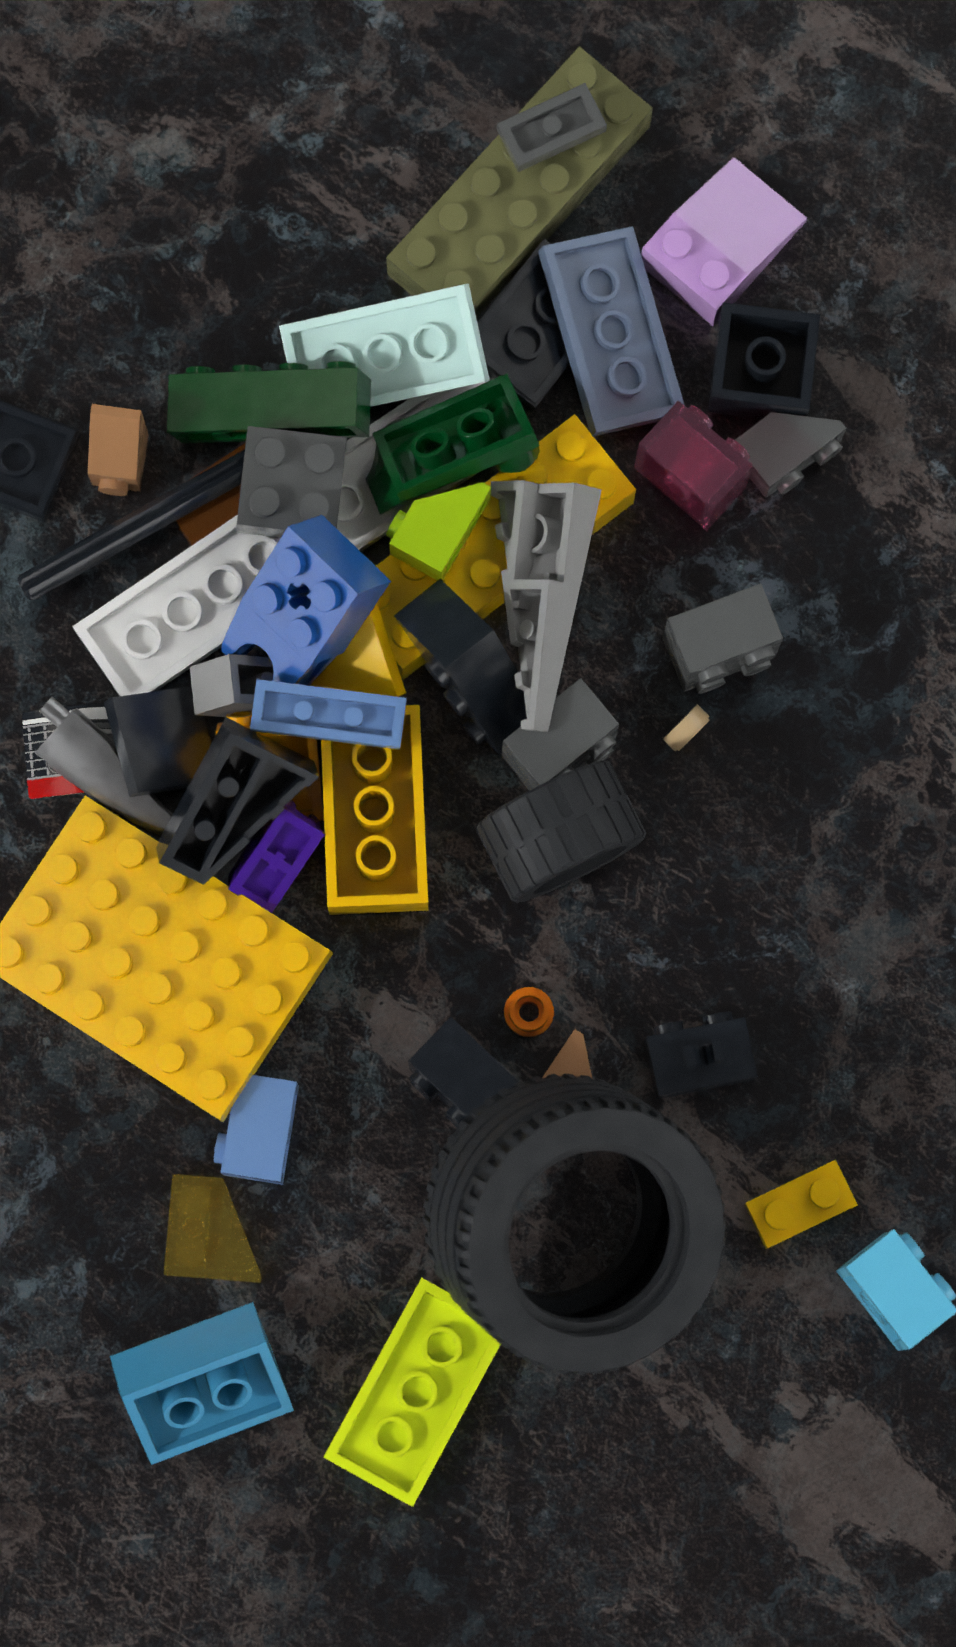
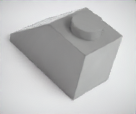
(227, 683)

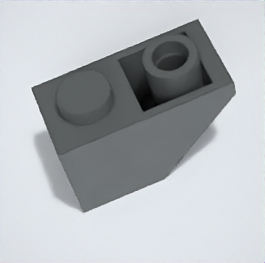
(786, 445)

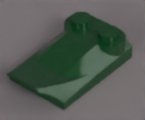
(451, 443)

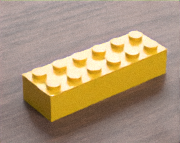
(565, 456)

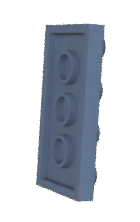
(611, 330)

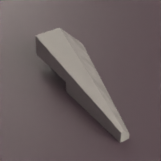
(546, 552)

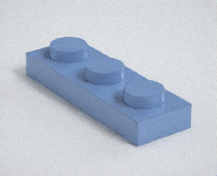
(328, 714)

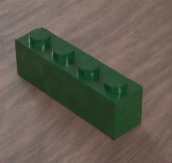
(294, 398)

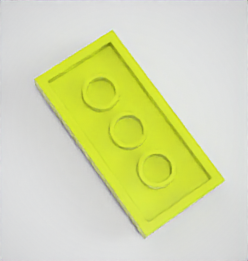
(414, 1395)

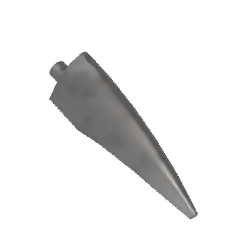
(92, 764)

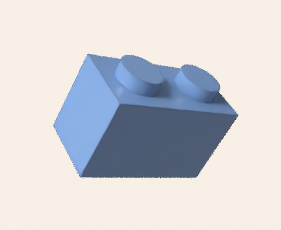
(259, 1131)

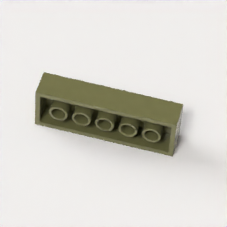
(500, 216)

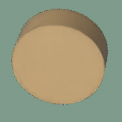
(687, 728)

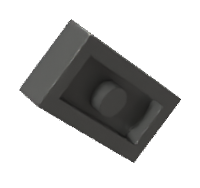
(551, 127)

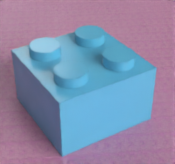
(898, 1289)

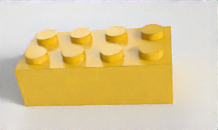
(375, 824)

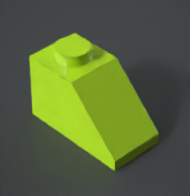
(437, 528)

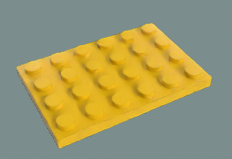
(154, 960)

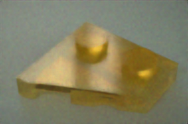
(206, 1233)

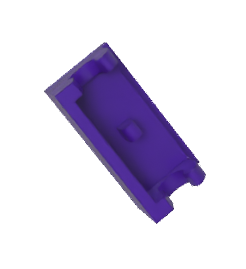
(275, 857)

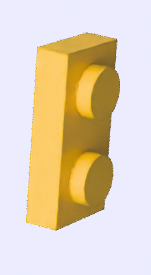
(800, 1204)

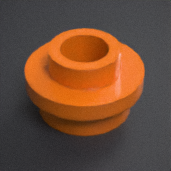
(533, 996)

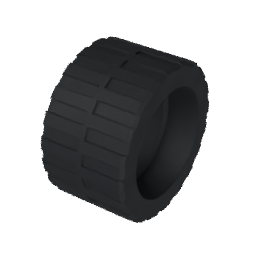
(560, 831)

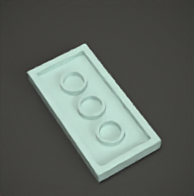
(400, 344)

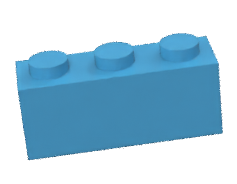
(201, 1383)

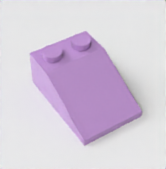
(721, 240)

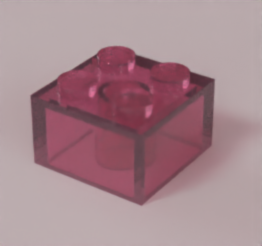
(693, 464)

